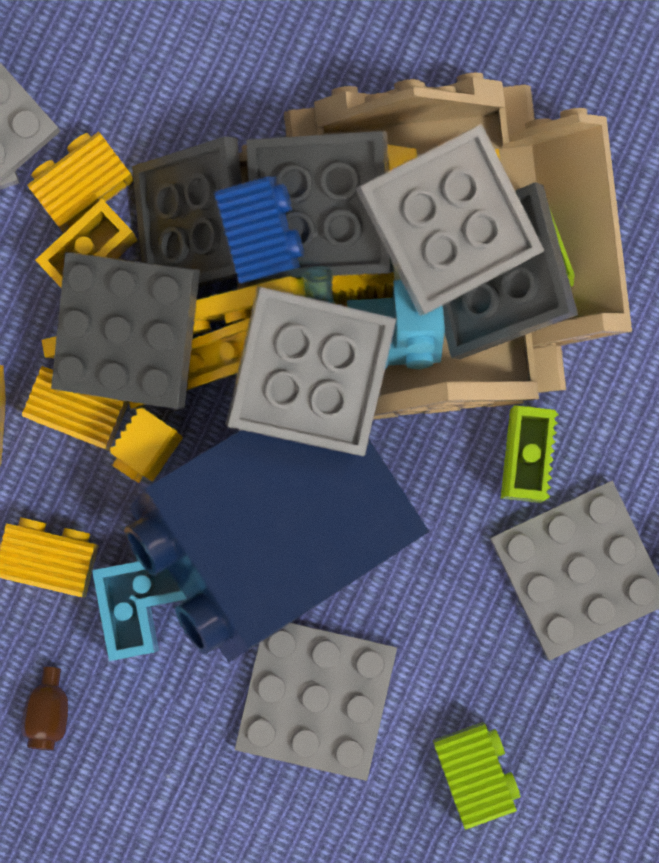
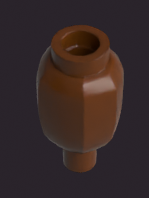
(45, 712)

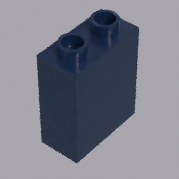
(267, 533)

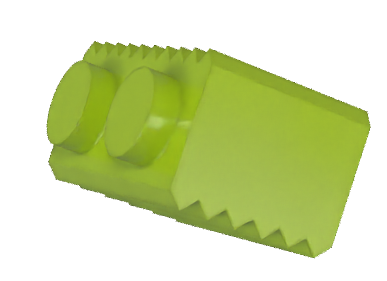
(528, 454)
(475, 774)

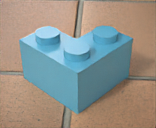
(416, 338)
(125, 605)

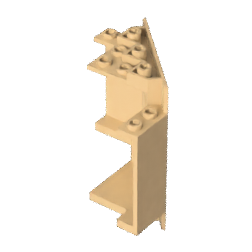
(577, 173)

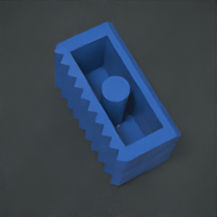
(259, 228)

